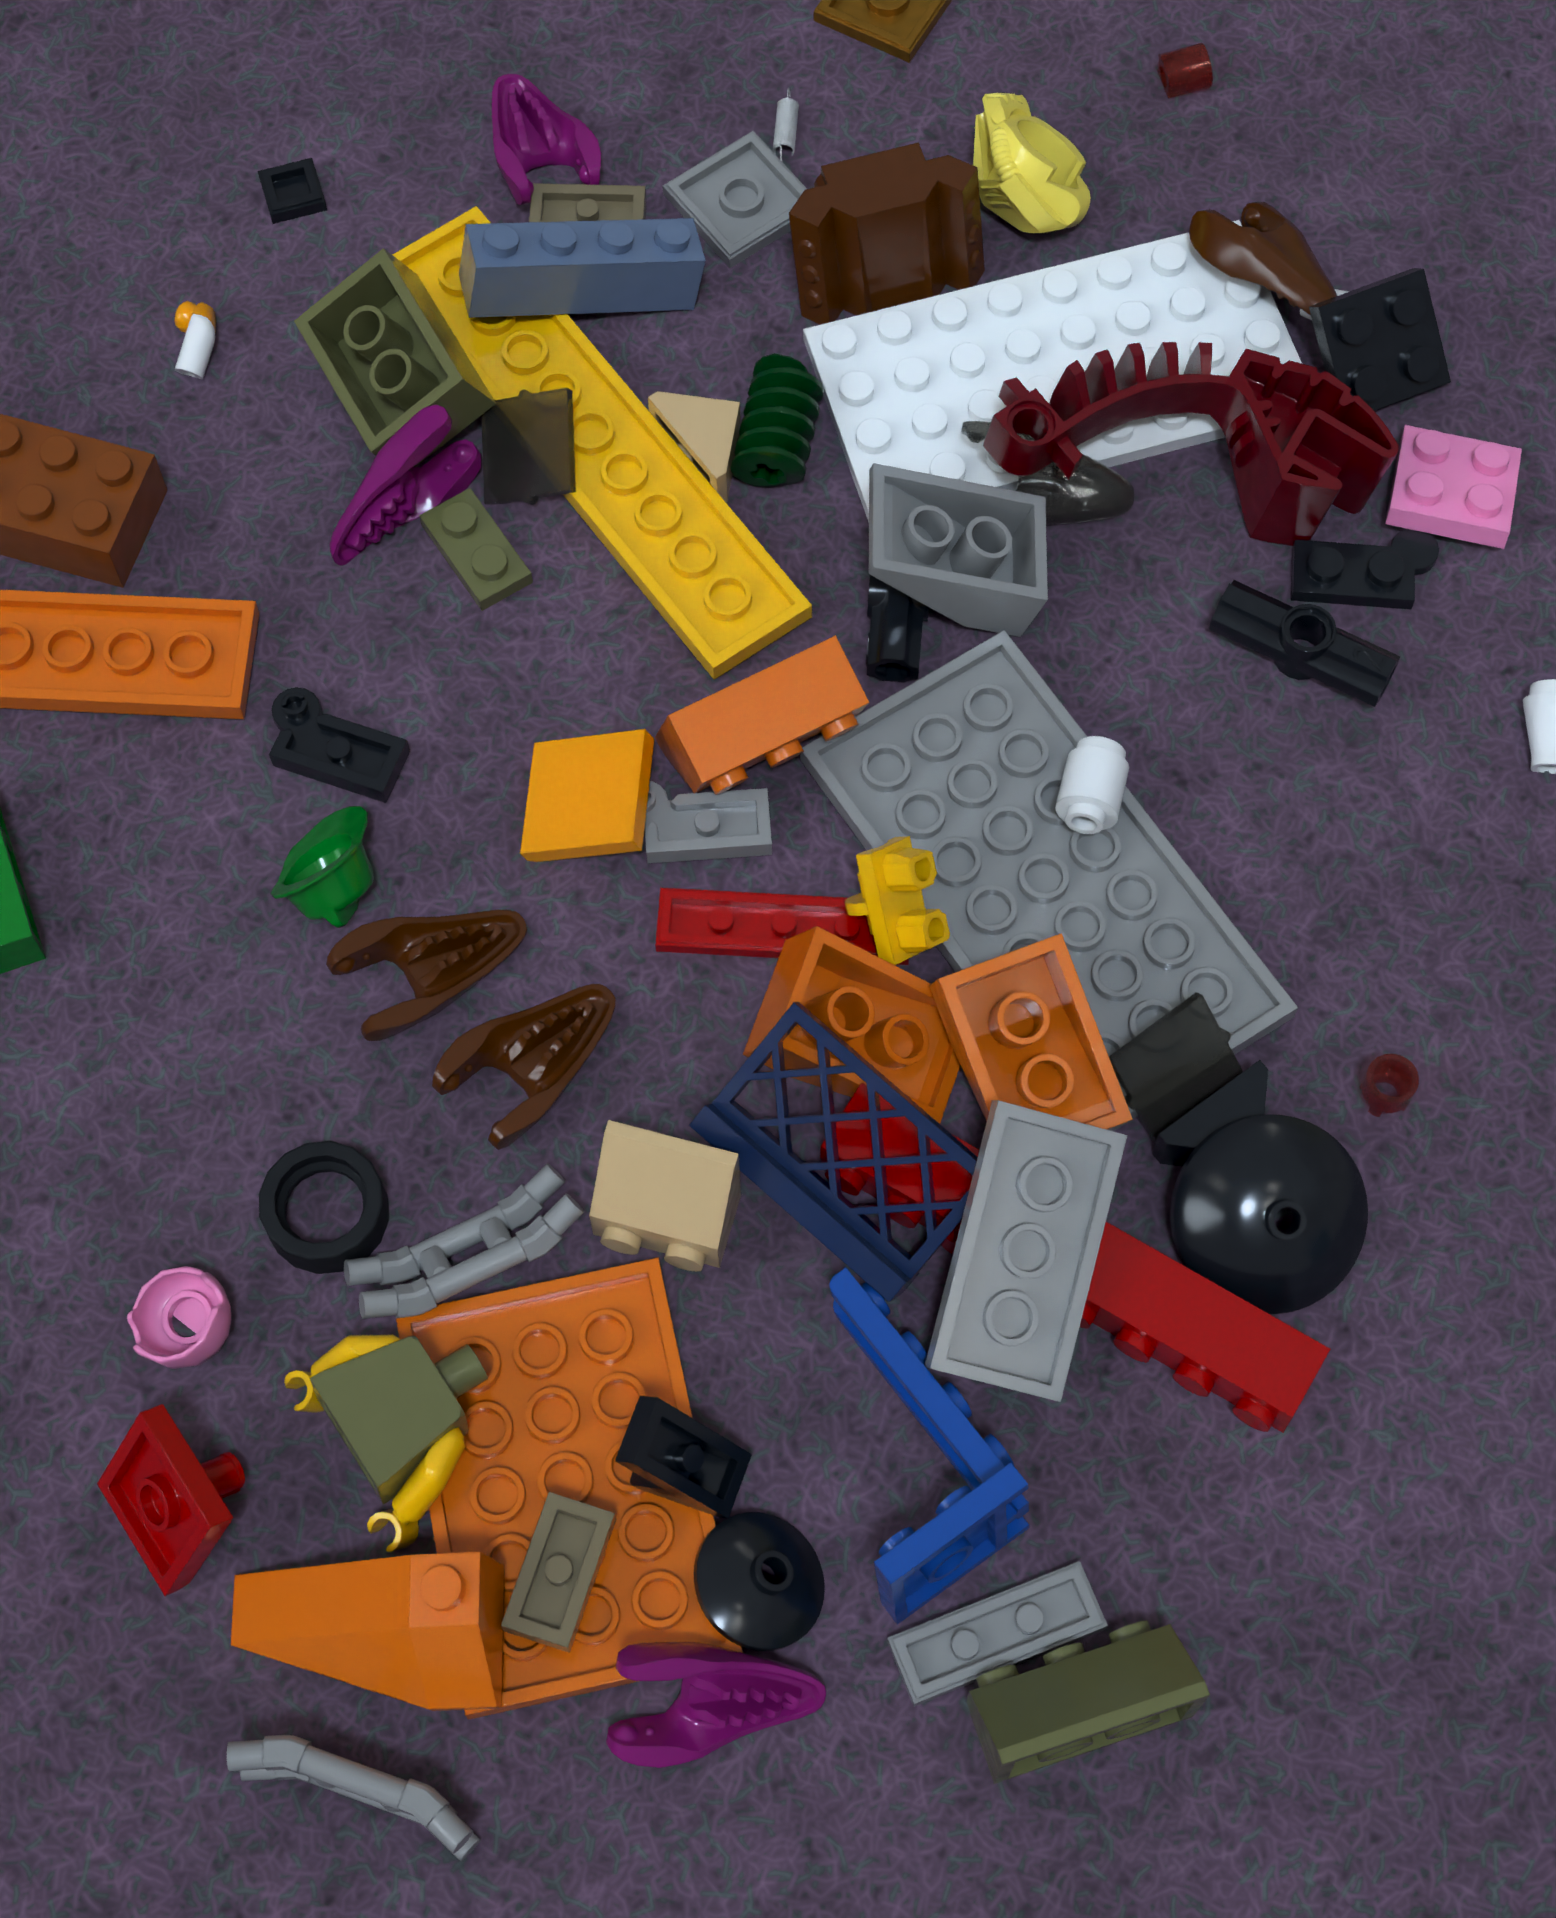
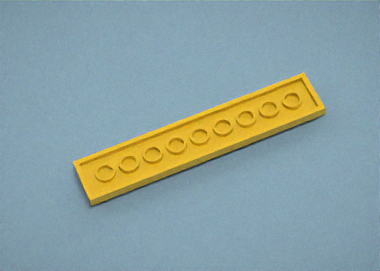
(629, 473)

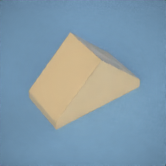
(703, 430)

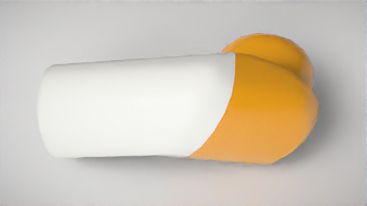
(200, 327)

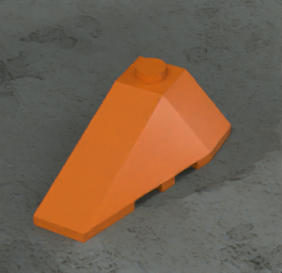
(389, 1625)

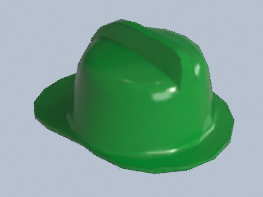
(328, 868)

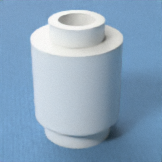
(1093, 785)

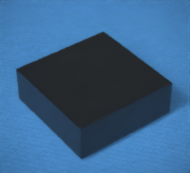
(292, 190)

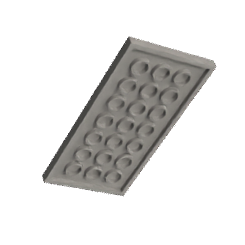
(975, 777)

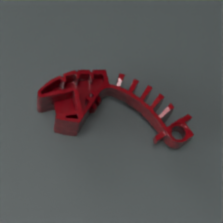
(1287, 428)

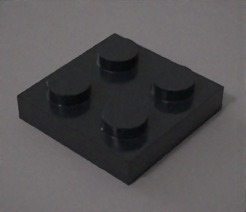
(1383, 339)

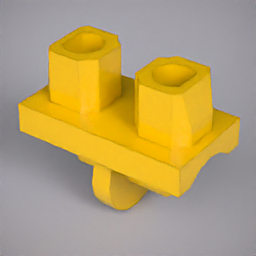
(893, 900)

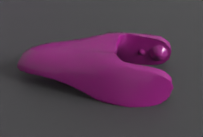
(535, 134)
(397, 491)
(719, 1700)

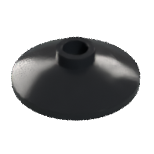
(740, 1598)

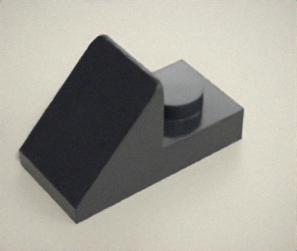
(682, 1458)

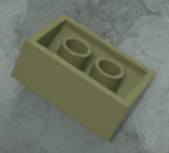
(1084, 1699)

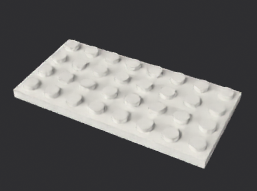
(922, 368)

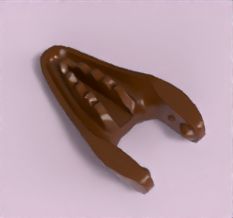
(1262, 251)
(437, 955)
(536, 1048)

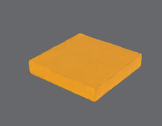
(587, 796)

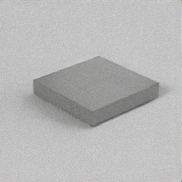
(737, 198)

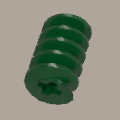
(777, 423)

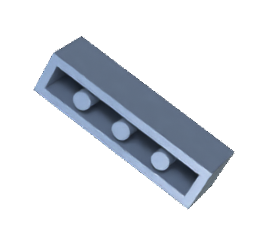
(580, 267)

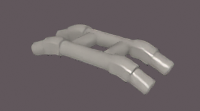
(432, 1253)
(294, 1758)

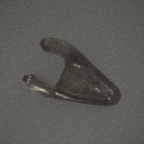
(1089, 495)

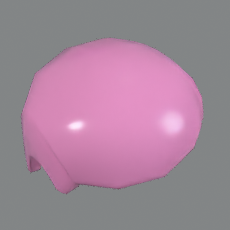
(193, 1299)

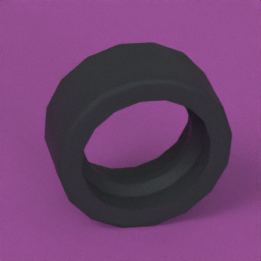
(301, 1164)

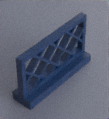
(804, 1192)

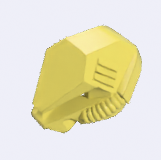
(1027, 168)

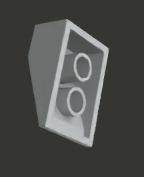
(959, 547)

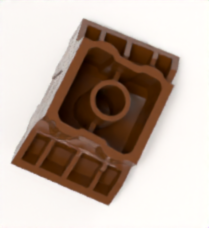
(886, 232)

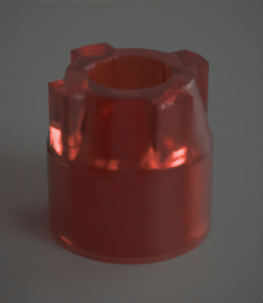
(1185, 70)
(1395, 1071)

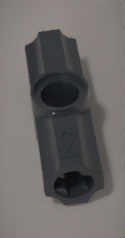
(894, 633)
(1335, 658)

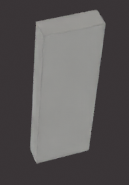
(996, 1633)

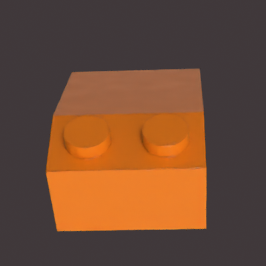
(871, 1007)
(1031, 1036)

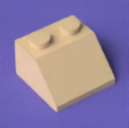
(664, 1196)

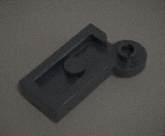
(1362, 572)
(334, 748)

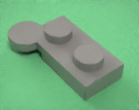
(707, 825)

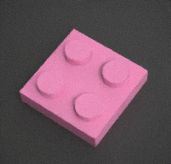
(1454, 486)

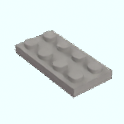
(1026, 1251)

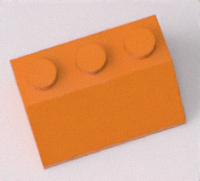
(763, 718)

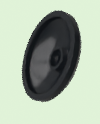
(1230, 1201)

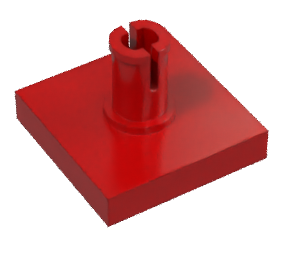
(169, 1497)

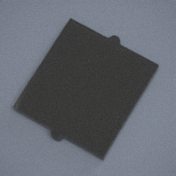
(529, 447)
(1175, 1064)

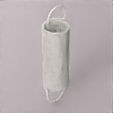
(786, 123)

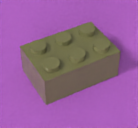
(391, 352)

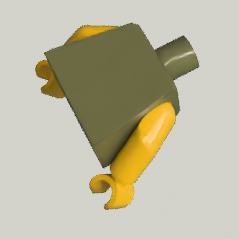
(394, 1418)

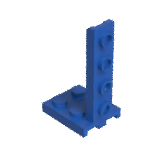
(969, 1522)

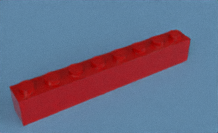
(1134, 1291)

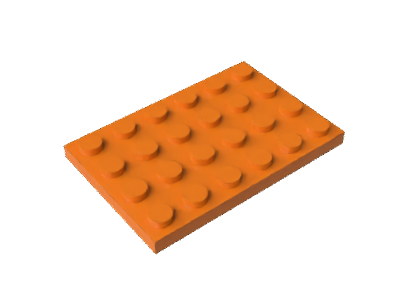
(551, 1418)

